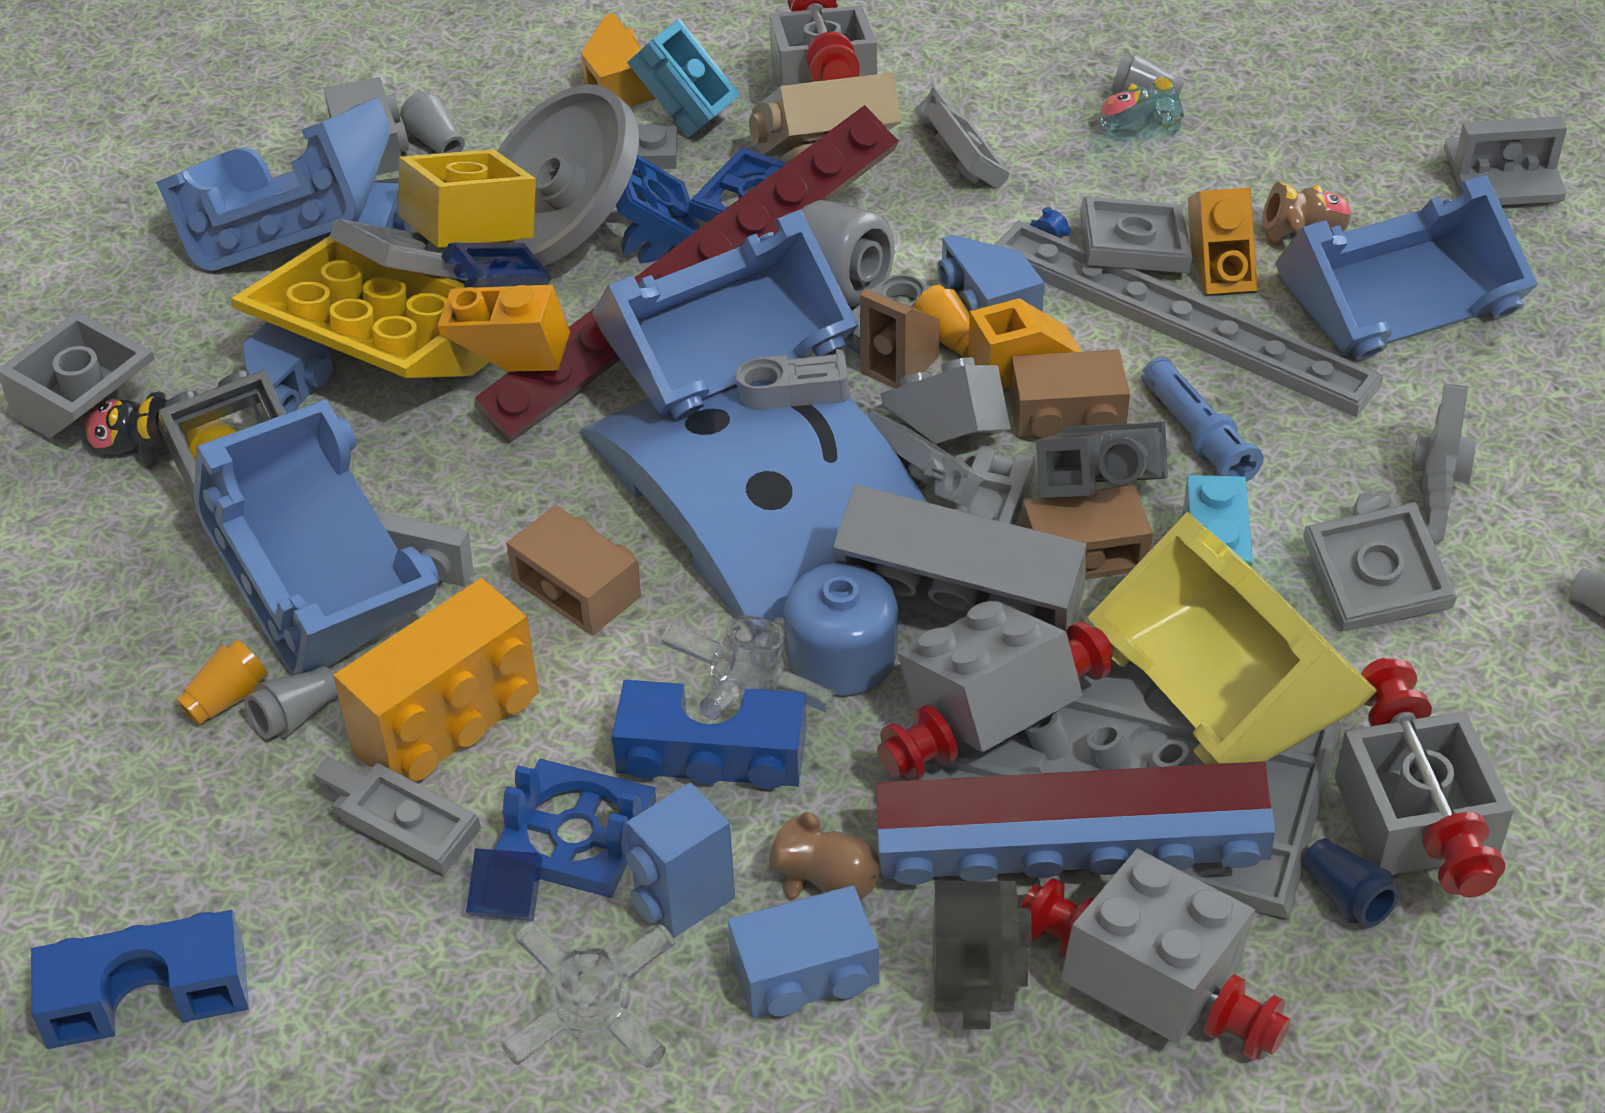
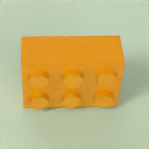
(439, 682)

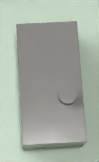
(954, 560)

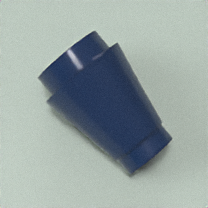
(1353, 884)

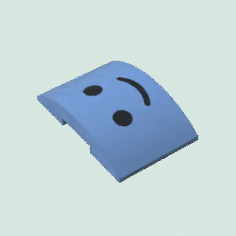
(751, 486)

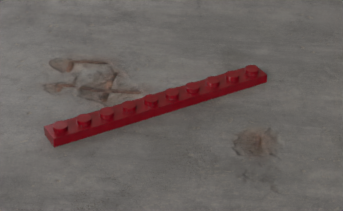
(815, 174)

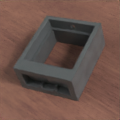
(194, 410)

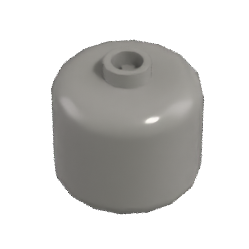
(854, 243)

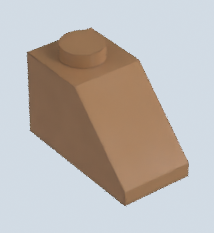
(895, 339)

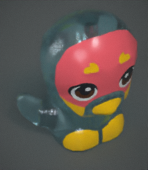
(1138, 108)

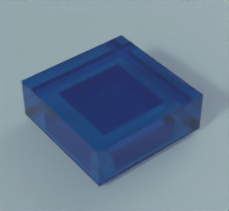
(504, 884)

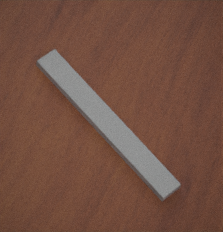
(1197, 322)

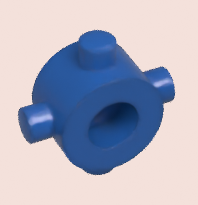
(1052, 223)

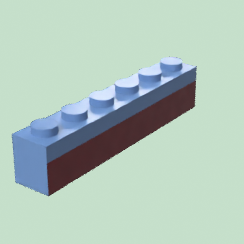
(1074, 821)

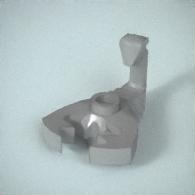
(1442, 458)

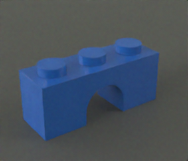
(754, 746)
(85, 979)

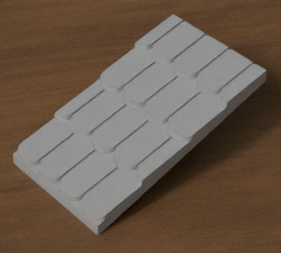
(1133, 724)

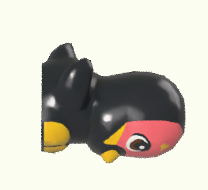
(125, 425)

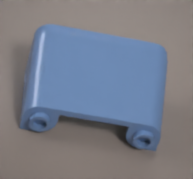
(237, 211)
(1409, 271)
(701, 323)
(306, 537)

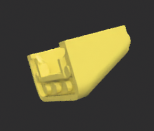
(1227, 649)

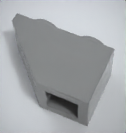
(953, 405)

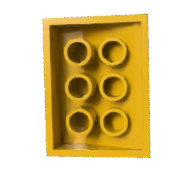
(362, 311)

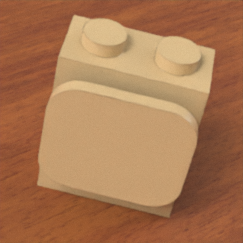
(805, 112)

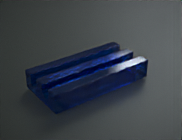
(495, 264)

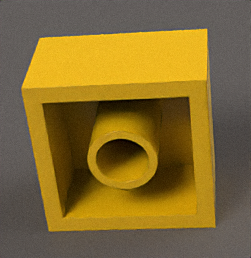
(466, 197)

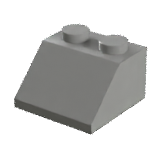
(69, 372)

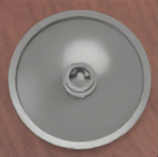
(582, 158)

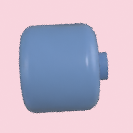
(841, 628)

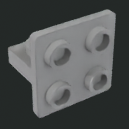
(1514, 154)

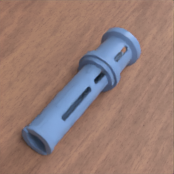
(1211, 433)

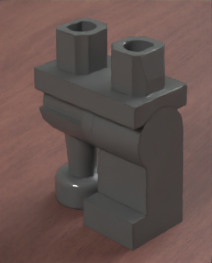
(1100, 453)

